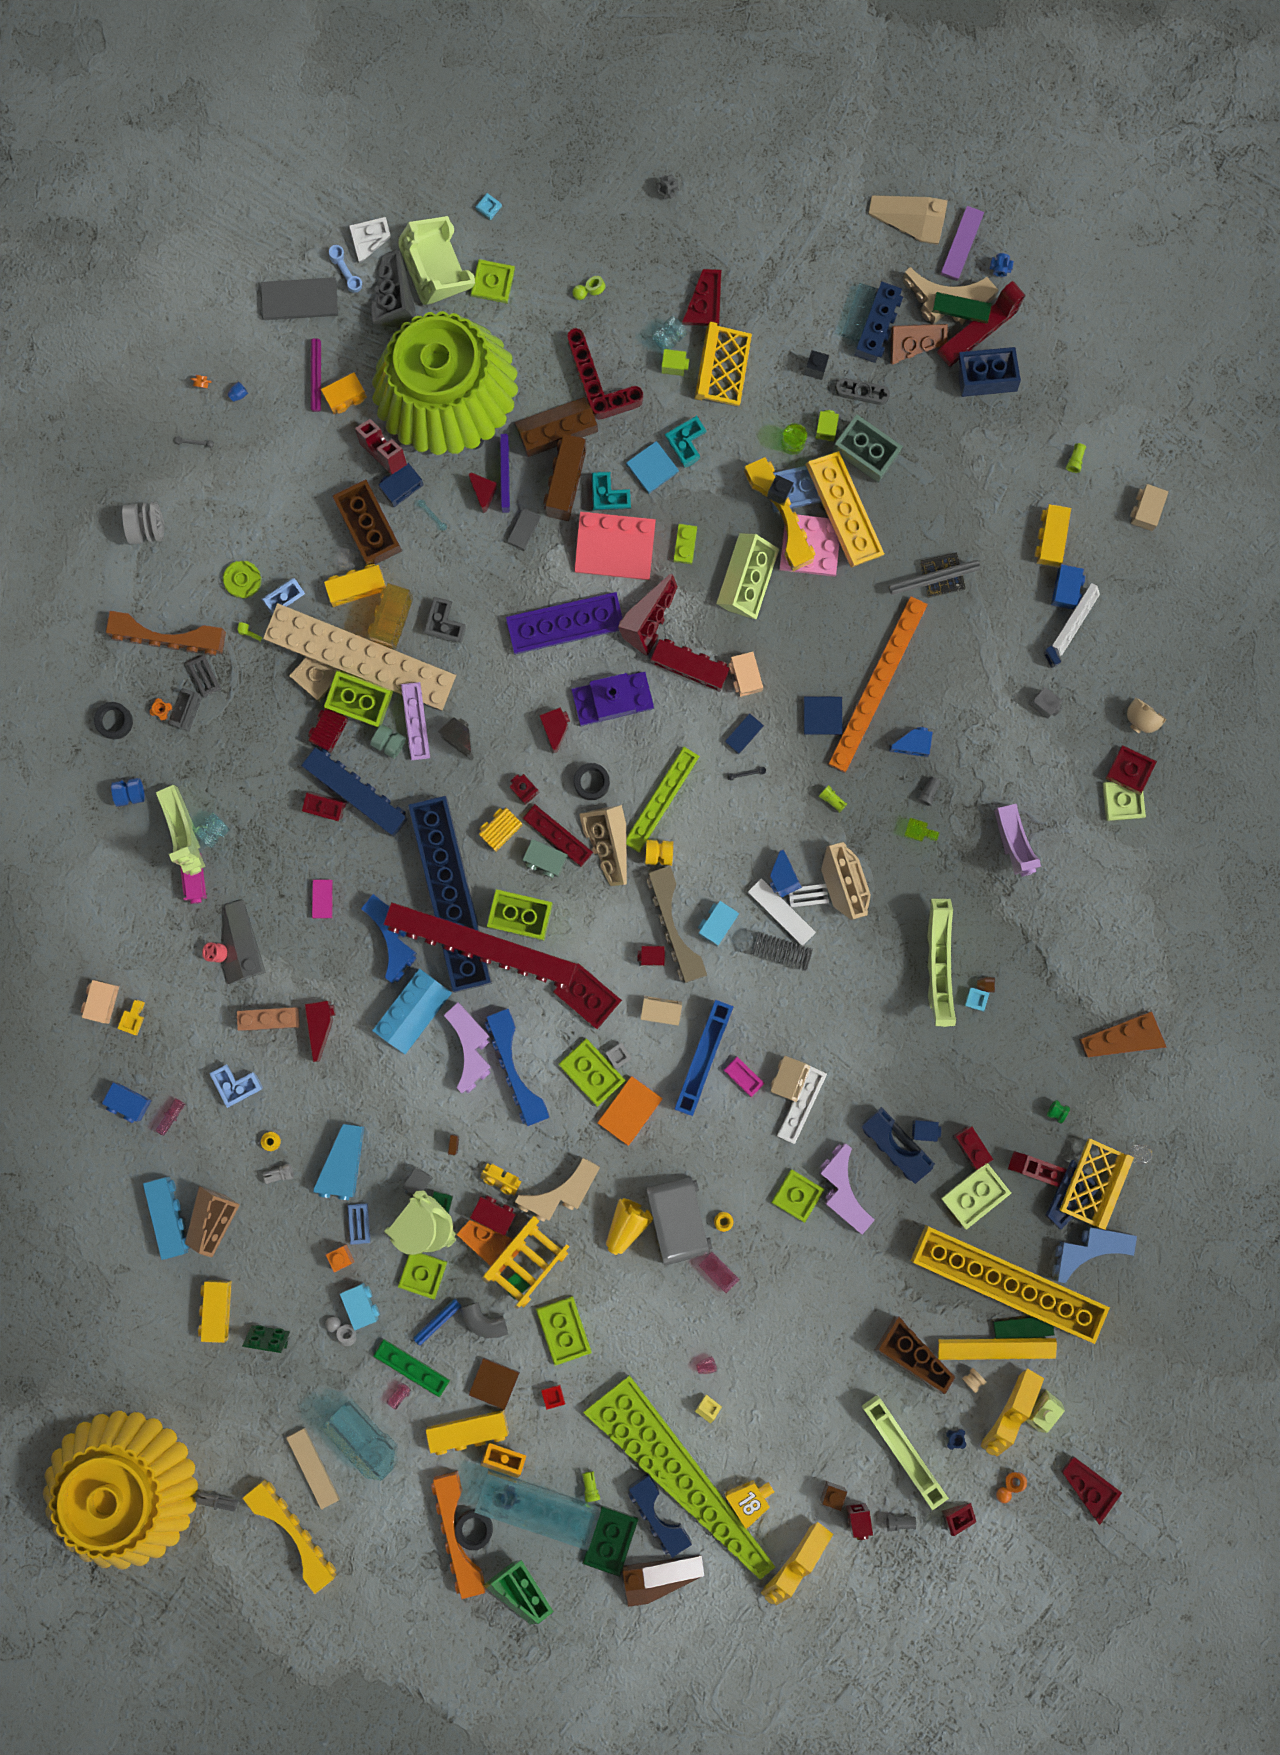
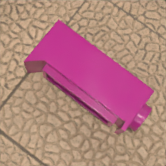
(194, 887)

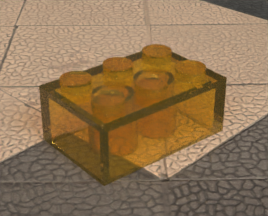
(390, 616)

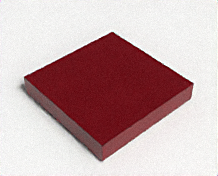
(1131, 770)

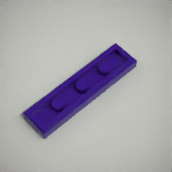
(505, 474)

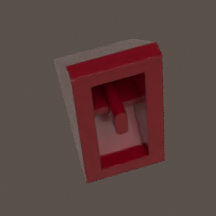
(484, 490)
(959, 1518)

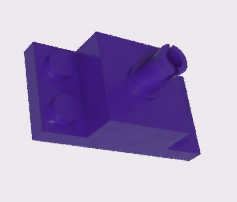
(612, 698)

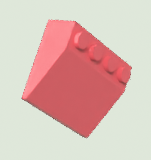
(615, 545)

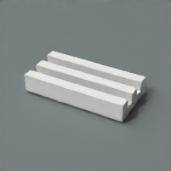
(805, 888)

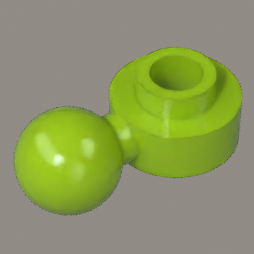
(594, 286)

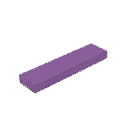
(962, 243)

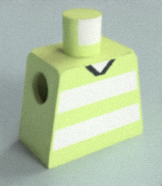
(1045, 1412)

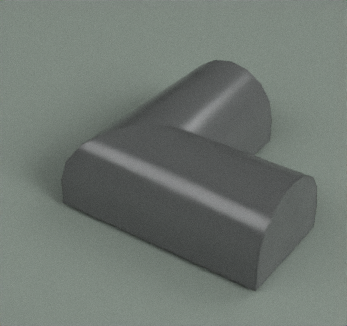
(438, 622)

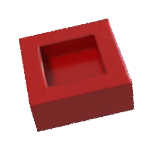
(553, 1397)

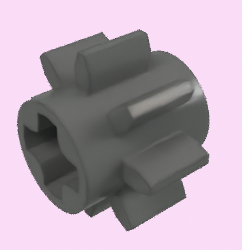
(667, 186)

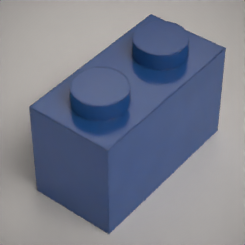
(1067, 587)
(126, 1102)

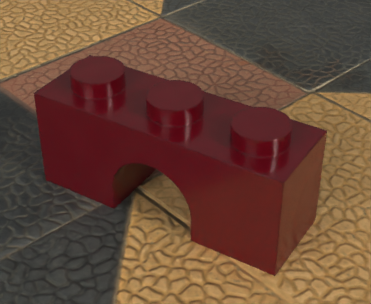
(387, 453)

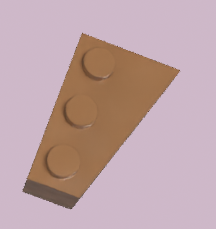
(209, 1221)

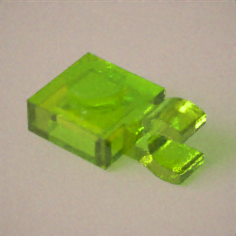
(918, 830)

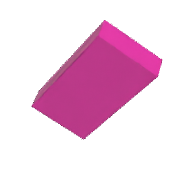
(322, 899)
(744, 1077)

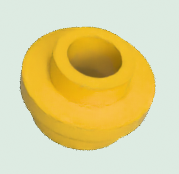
(277, 1141)
(723, 1228)

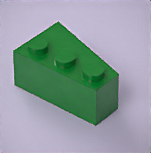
(520, 1592)

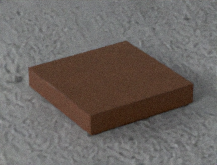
(494, 1383)

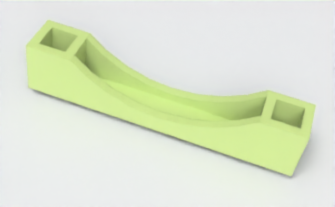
(905, 1452)

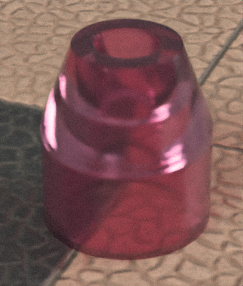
(706, 1366)

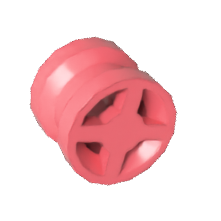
(214, 952)

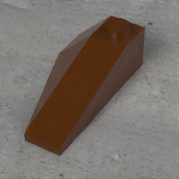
(658, 1578)

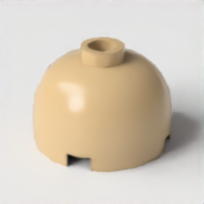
(1144, 717)

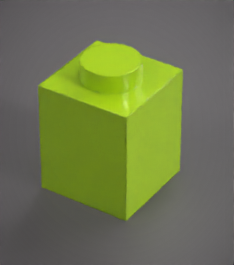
(674, 362)
(827, 425)

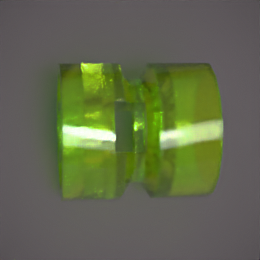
(794, 439)

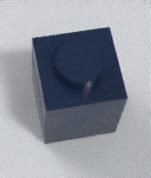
(926, 1130)

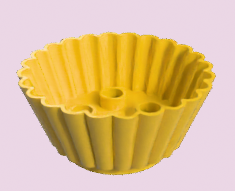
(120, 1490)

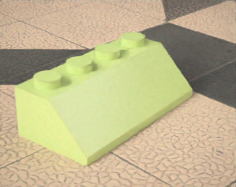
(748, 575)

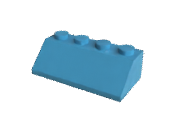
(412, 1011)

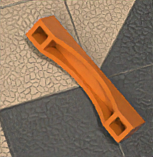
(468, 1574)

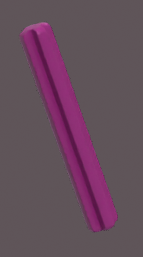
(315, 375)

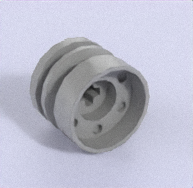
(139, 523)

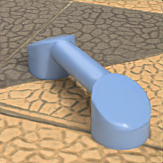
(336, 255)

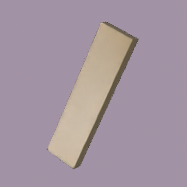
(313, 1468)

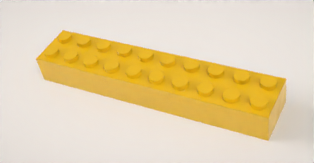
(1010, 1284)

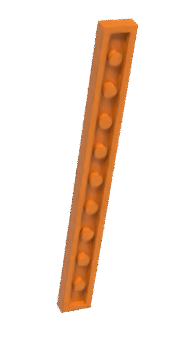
(877, 684)

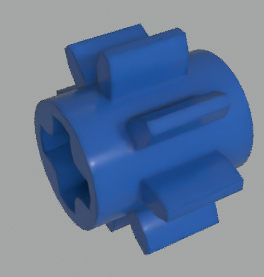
(1001, 265)

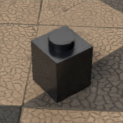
(816, 365)
(780, 490)

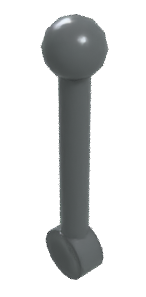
(179, 441)

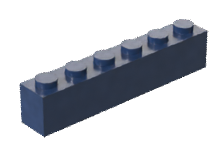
(353, 791)

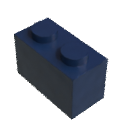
(400, 484)

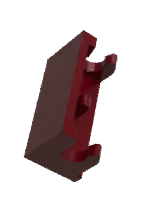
(324, 806)

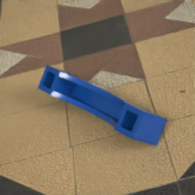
(503, 1029)
(703, 1057)

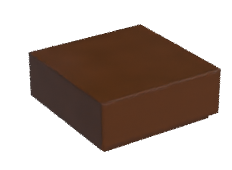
(453, 1144)

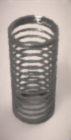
(808, 950)

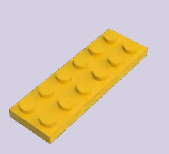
(844, 509)

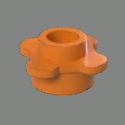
(200, 381)
(160, 704)

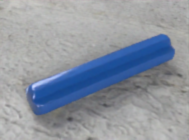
(437, 1321)

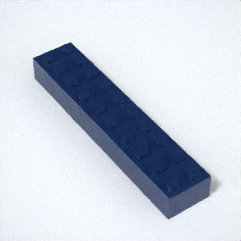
(448, 885)

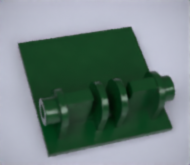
(266, 1339)

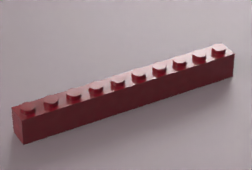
(480, 944)

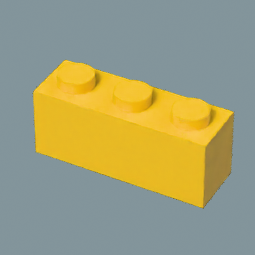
(1053, 535)
(355, 585)
(215, 1311)

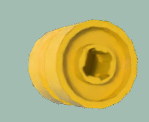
(659, 852)

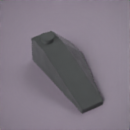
(243, 953)

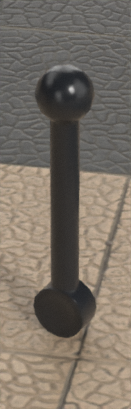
(762, 770)

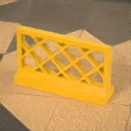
(708, 358)
(1109, 1193)

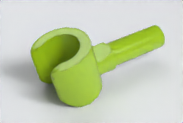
(243, 630)

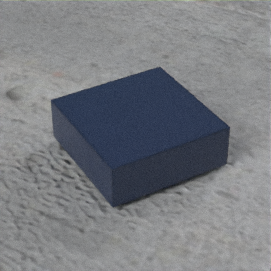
(1052, 657)

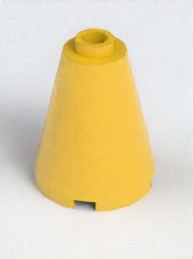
(626, 1225)

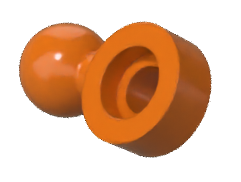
(1004, 1494)

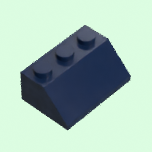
(988, 372)

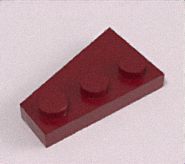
(706, 300)
(1092, 1489)

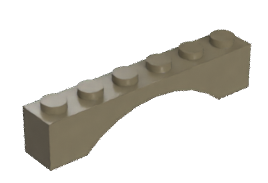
(690, 963)

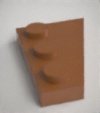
(915, 339)

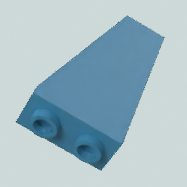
(342, 1164)

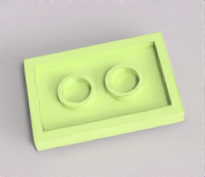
(976, 1196)

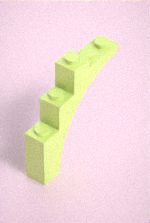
(181, 829)
(939, 962)

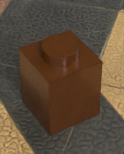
(833, 1495)

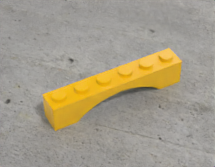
(797, 551)
(266, 1503)

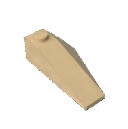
(914, 215)
(608, 835)

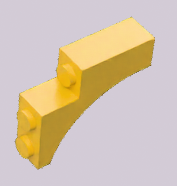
(1014, 1413)
(798, 1565)

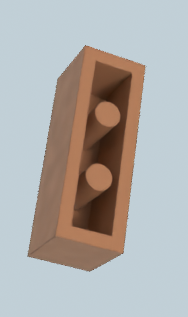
(268, 1019)

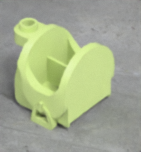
(422, 1226)

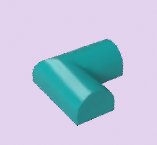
(681, 440)
(604, 497)

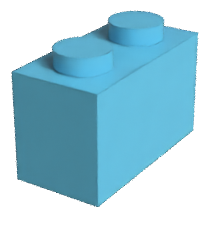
(718, 923)
(359, 1306)

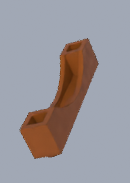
(205, 638)

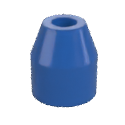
(237, 392)

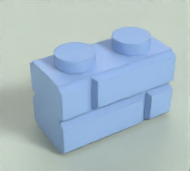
(283, 595)

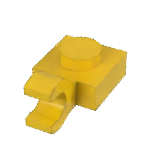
(131, 1020)

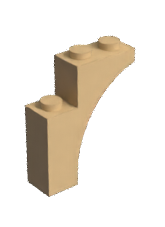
(570, 1192)

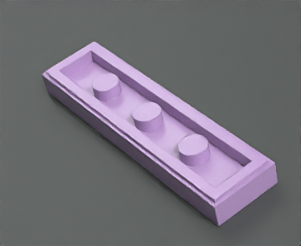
(415, 721)

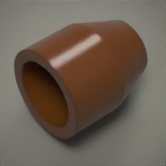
(986, 984)

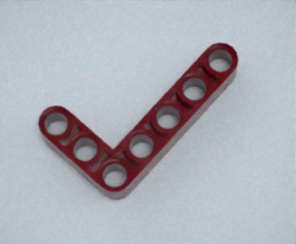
(972, 335)
(593, 381)

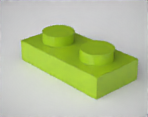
(685, 544)

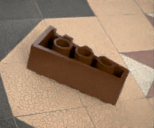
(911, 1354)

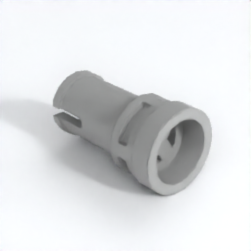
(283, 1173)

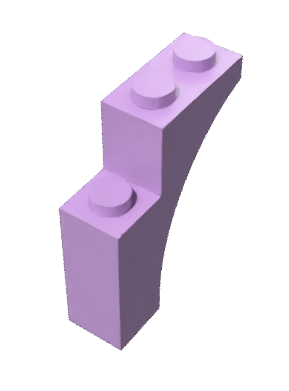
(1015, 841)
(472, 1038)
(842, 1199)

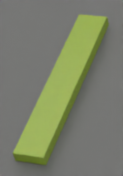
(661, 799)

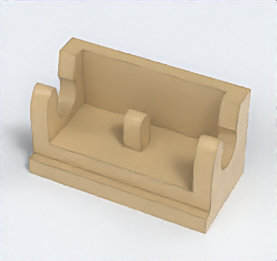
(661, 1010)

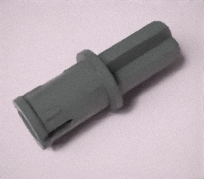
(217, 1501)

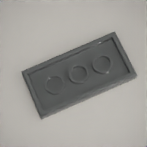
(299, 298)

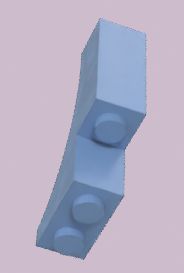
(1095, 1244)

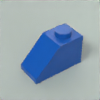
(914, 743)
(784, 876)

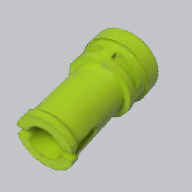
(1075, 462)
(829, 796)
(591, 1492)

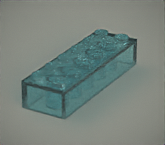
(538, 1509)

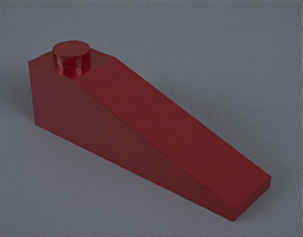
(643, 619)

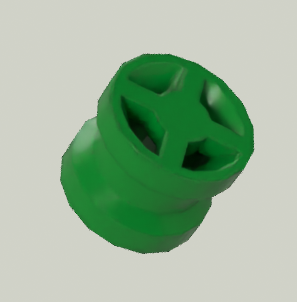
(1058, 1111)

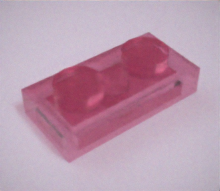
(718, 1272)

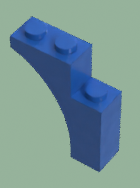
(399, 953)

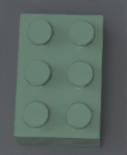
(867, 448)

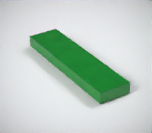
(411, 1368)

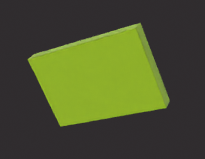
(591, 1072)
(563, 1330)

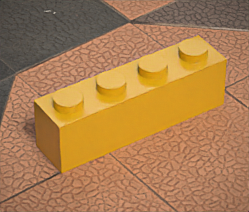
(467, 1431)

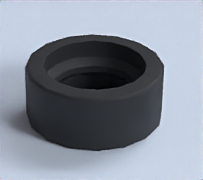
(102, 710)
(591, 767)
(466, 1543)

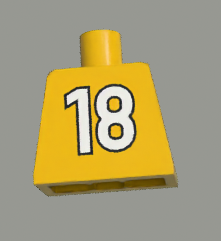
(749, 1501)

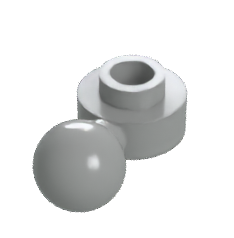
(334, 1325)

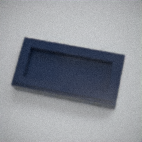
(744, 733)

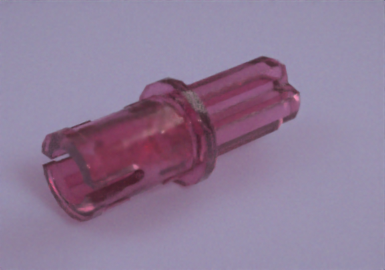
(170, 1116)

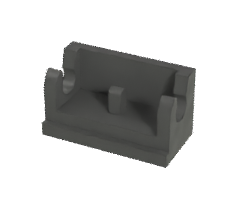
(185, 710)

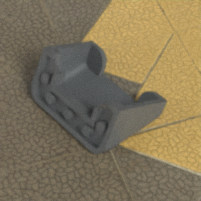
(678, 1220)

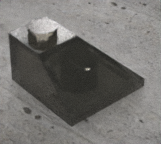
(458, 736)

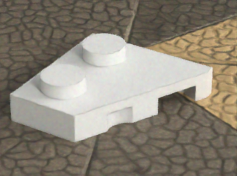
(369, 236)

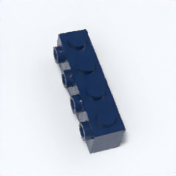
(878, 321)

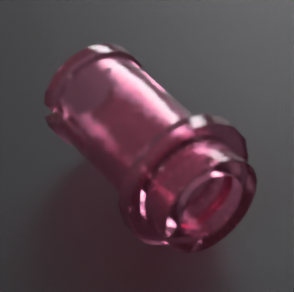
(399, 1395)

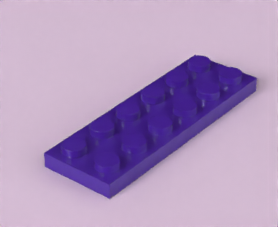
(564, 623)

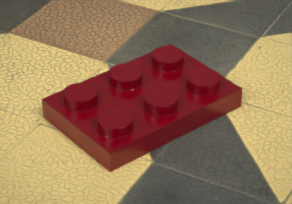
(589, 997)

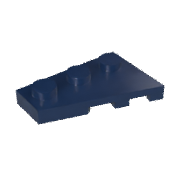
(1060, 1218)

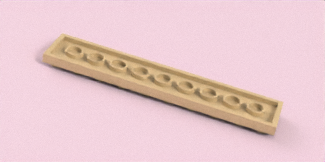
(357, 655)

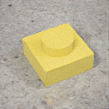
(708, 1409)

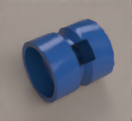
(127, 792)

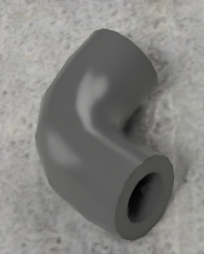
(480, 1324)

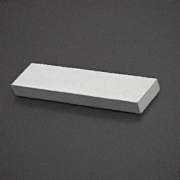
(1076, 619)
(781, 912)
(799, 1110)

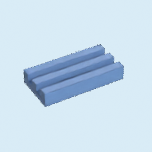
(359, 1226)

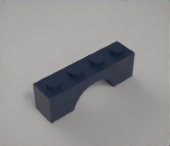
(912, 1163)
(673, 1536)

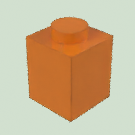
(340, 1258)

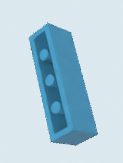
(166, 1218)

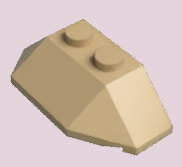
(845, 881)

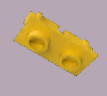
(507, 1184)

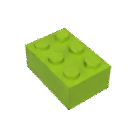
(358, 698)
(520, 915)

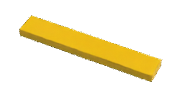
(997, 1348)

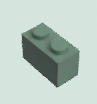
(544, 858)

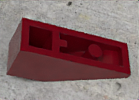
(319, 1024)
(1036, 1168)

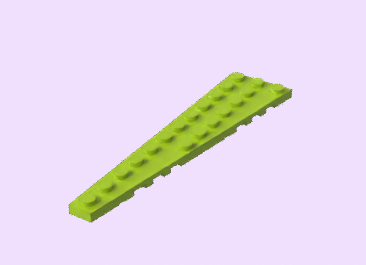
(647, 1438)

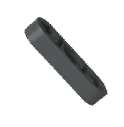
(875, 398)

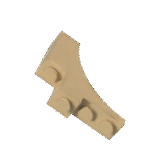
(926, 291)

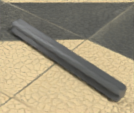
(934, 577)

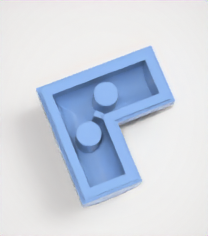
(232, 1090)

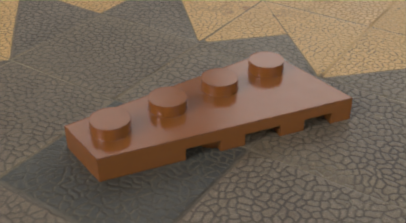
(1130, 1036)

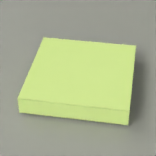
(1122, 803)

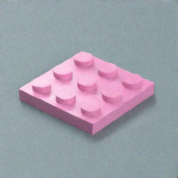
(825, 544)

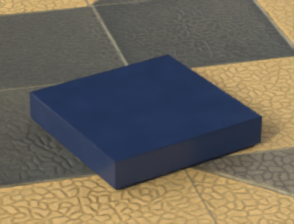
(822, 715)

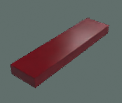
(558, 835)

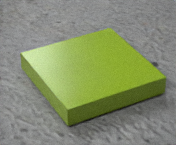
(493, 281)
(797, 1195)
(423, 1274)

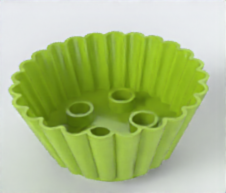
(444, 383)

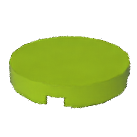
(242, 579)

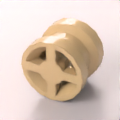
(974, 1380)

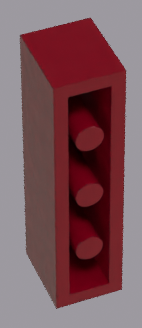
(690, 665)

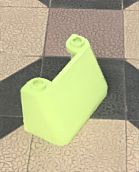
(432, 260)

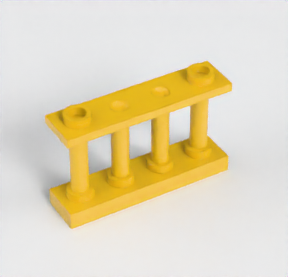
(506, 1259)

